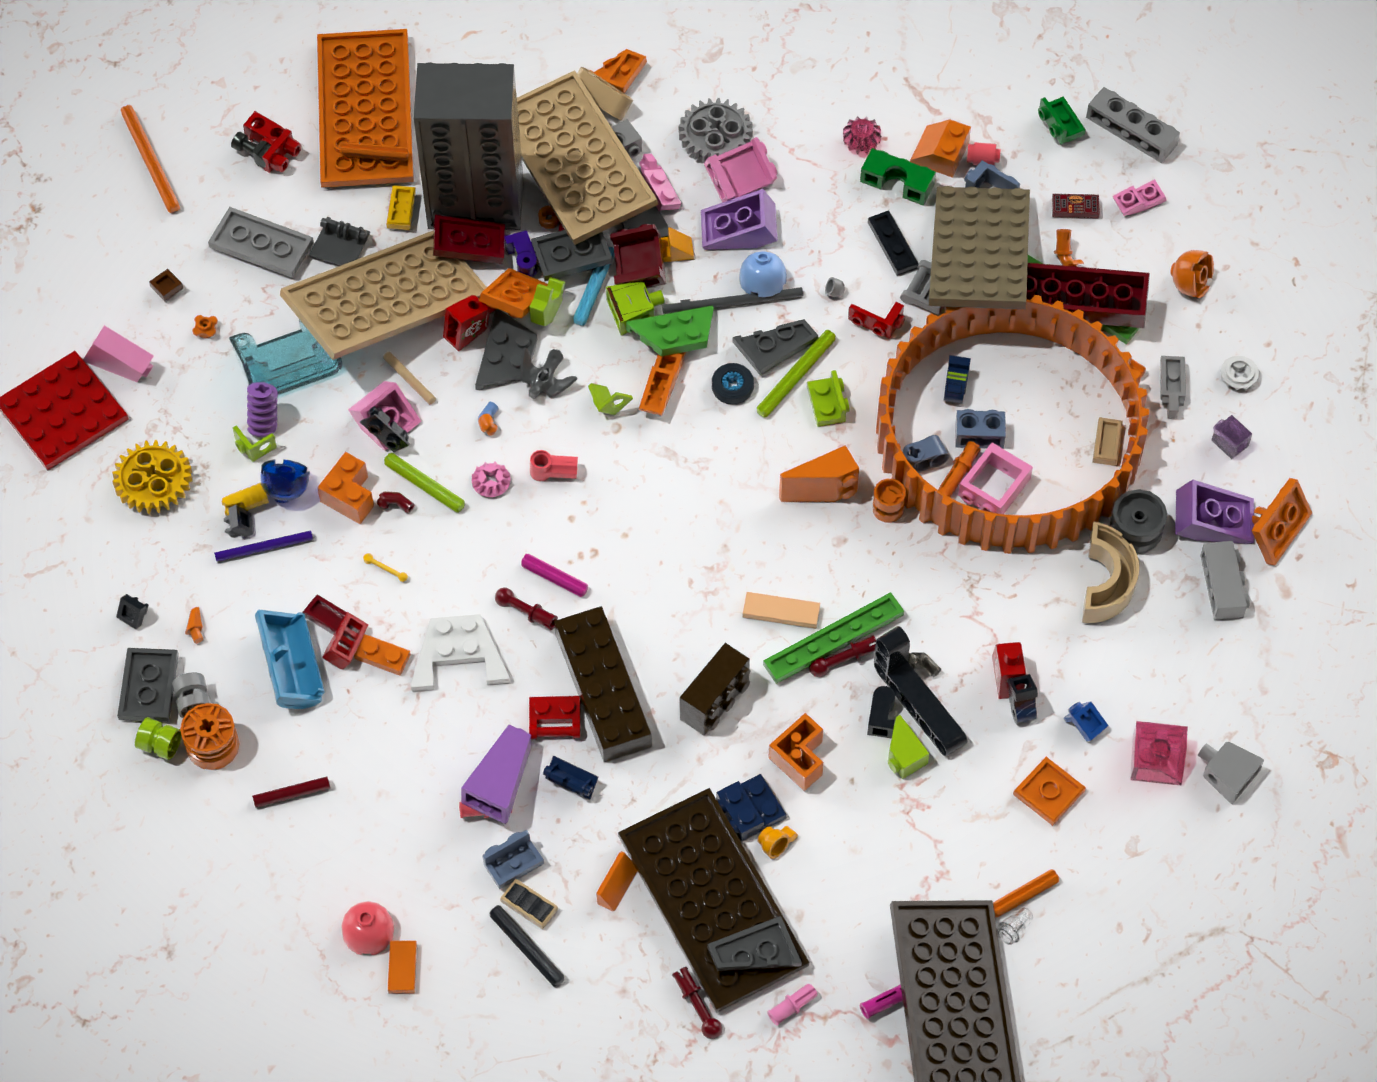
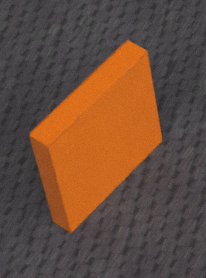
(1049, 791)

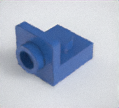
(1086, 719)

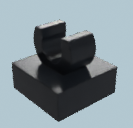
(239, 521)
(131, 611)

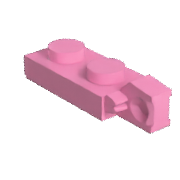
(659, 183)

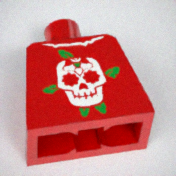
(465, 321)
(1007, 664)

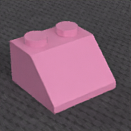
(392, 402)

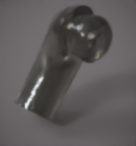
(921, 660)

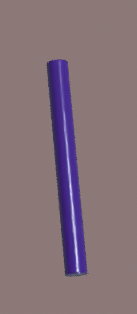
(263, 546)

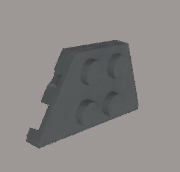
(504, 351)

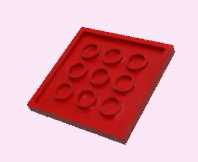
(61, 410)

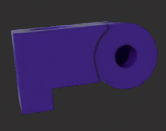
(521, 246)

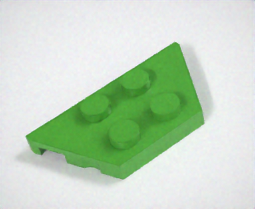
(675, 331)

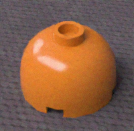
(1192, 272)

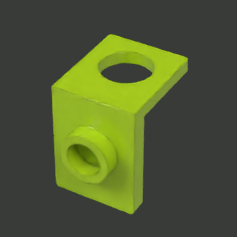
(605, 402)
(253, 451)

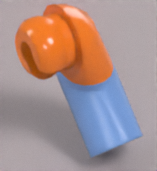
(485, 419)

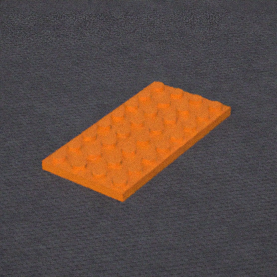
(364, 102)

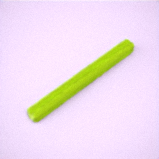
(796, 373)

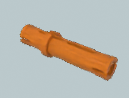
(960, 467)

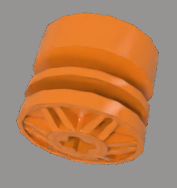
(212, 748)

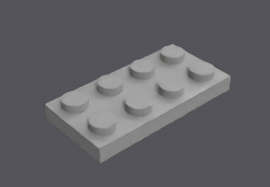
(261, 242)

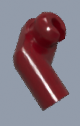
(397, 498)

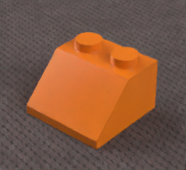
(942, 146)

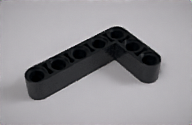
(916, 697)

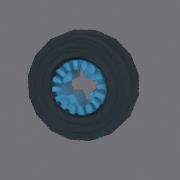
(728, 374)

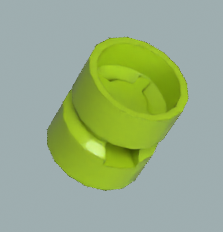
(154, 737)

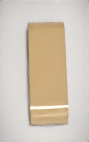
(605, 94)

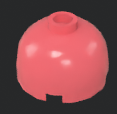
(367, 928)

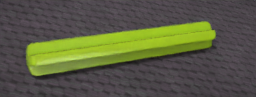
(424, 482)

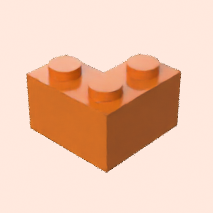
(344, 490)
(794, 752)

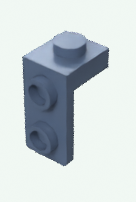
(990, 174)

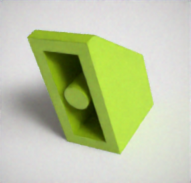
(906, 750)

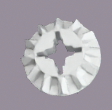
(1238, 364)

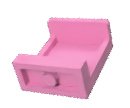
(741, 170)

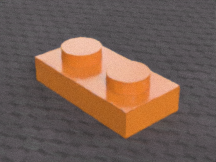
(382, 654)

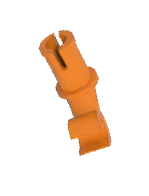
(1063, 248)

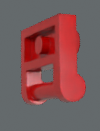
(552, 711)

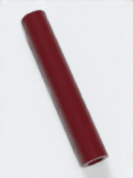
(291, 791)

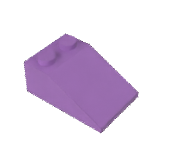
(740, 222)
(1213, 514)

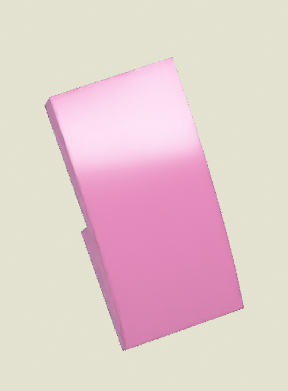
(1140, 199)

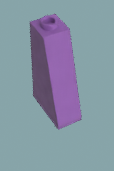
(498, 776)

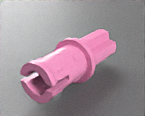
(792, 1004)

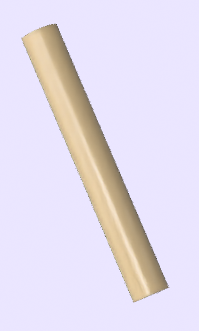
(409, 378)

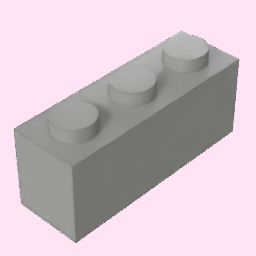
(1224, 580)

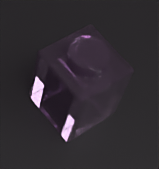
(1231, 436)

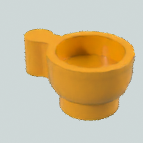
(775, 840)

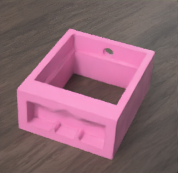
(1007, 464)

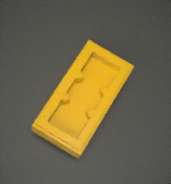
(401, 207)

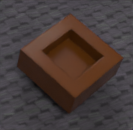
(166, 284)

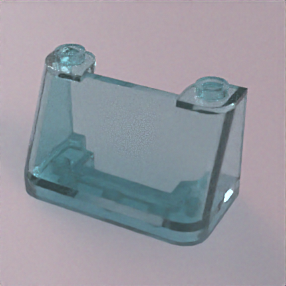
(284, 361)

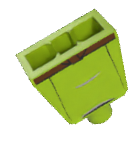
(631, 303)

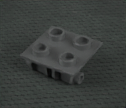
(339, 242)

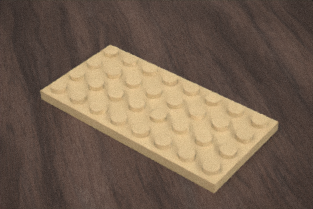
(579, 159)
(380, 295)

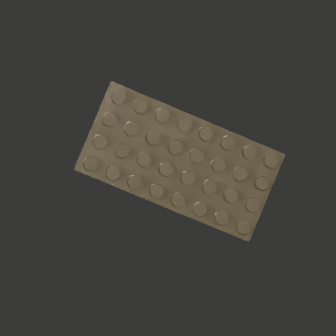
(980, 248)

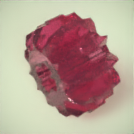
(862, 135)

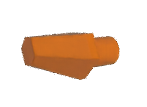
(194, 625)

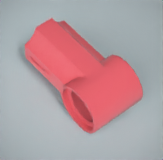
(553, 466)

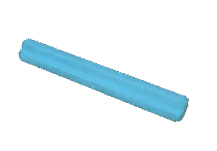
(591, 292)

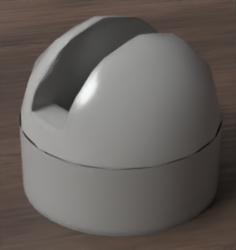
(834, 287)

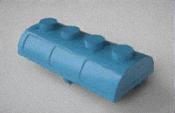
(290, 659)

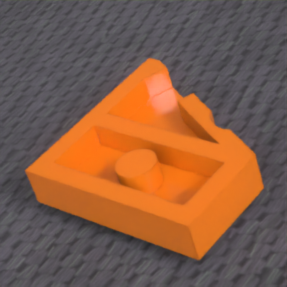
(622, 69)

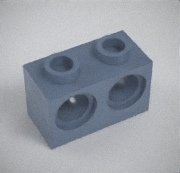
(980, 431)

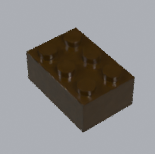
(715, 689)

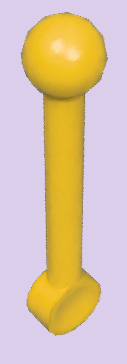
(368, 559)

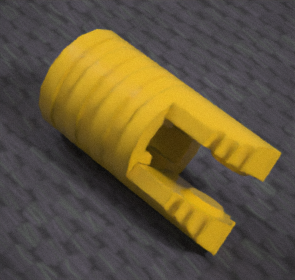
(247, 498)

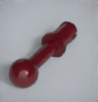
(505, 597)
(821, 666)
(711, 1026)

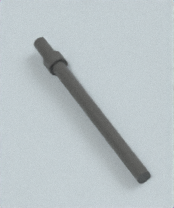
(730, 300)

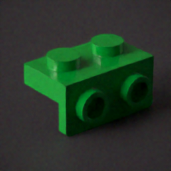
(1061, 120)

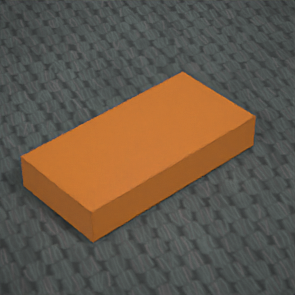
(402, 967)

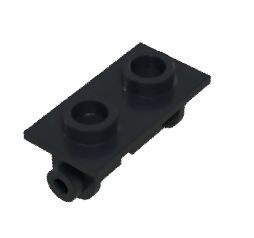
(392, 436)

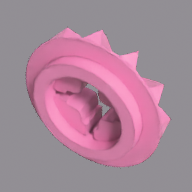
(491, 488)

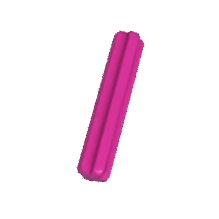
(554, 575)

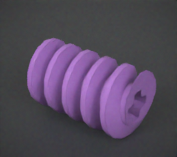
(261, 409)

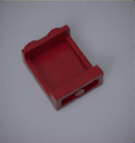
(639, 256)

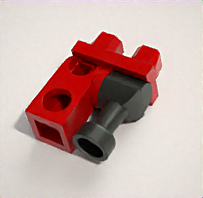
(272, 145)

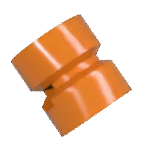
(889, 500)

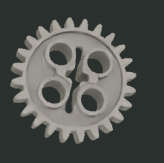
(714, 128)

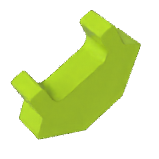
(546, 302)

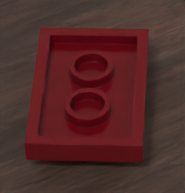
(468, 239)

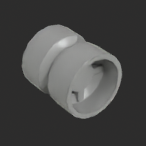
(190, 691)

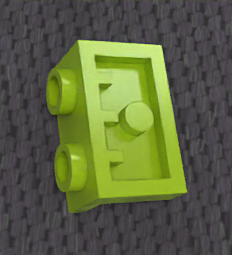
(827, 400)

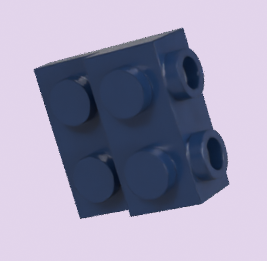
(750, 806)

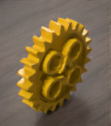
(152, 476)

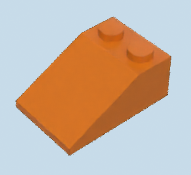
(821, 479)

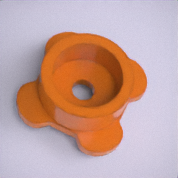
(207, 331)

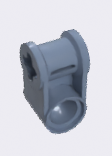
(926, 453)

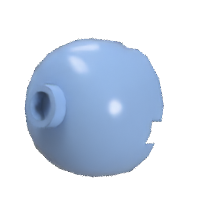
(762, 274)

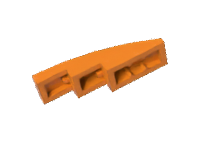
(661, 383)

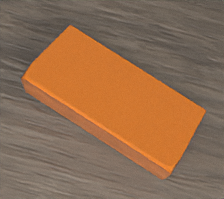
(616, 882)

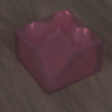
(1158, 753)

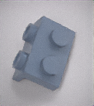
(512, 859)

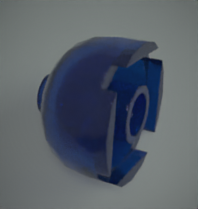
(284, 480)

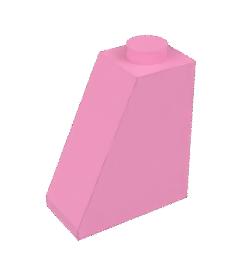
(119, 355)

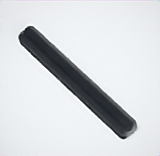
(526, 946)

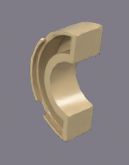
(1122, 562)

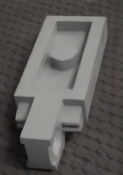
(1172, 383)

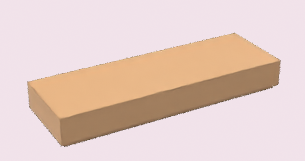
(781, 610)

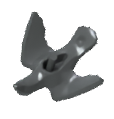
(542, 378)

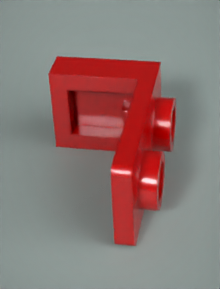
(875, 323)

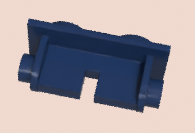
(571, 777)

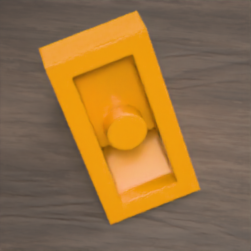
(677, 246)

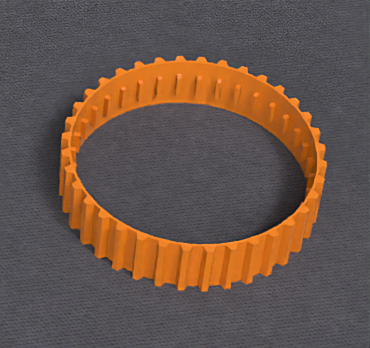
(1036, 320)

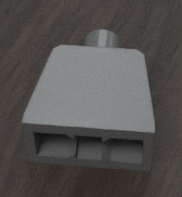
(1230, 769)

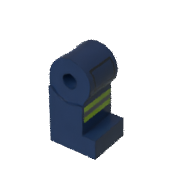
(956, 379)

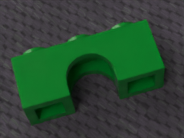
(881, 167)

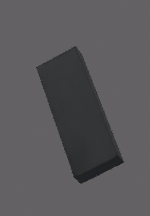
(892, 243)

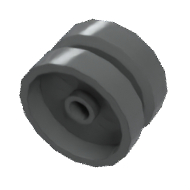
(1140, 519)

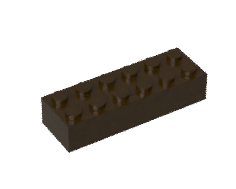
(603, 684)

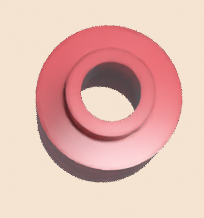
(983, 151)

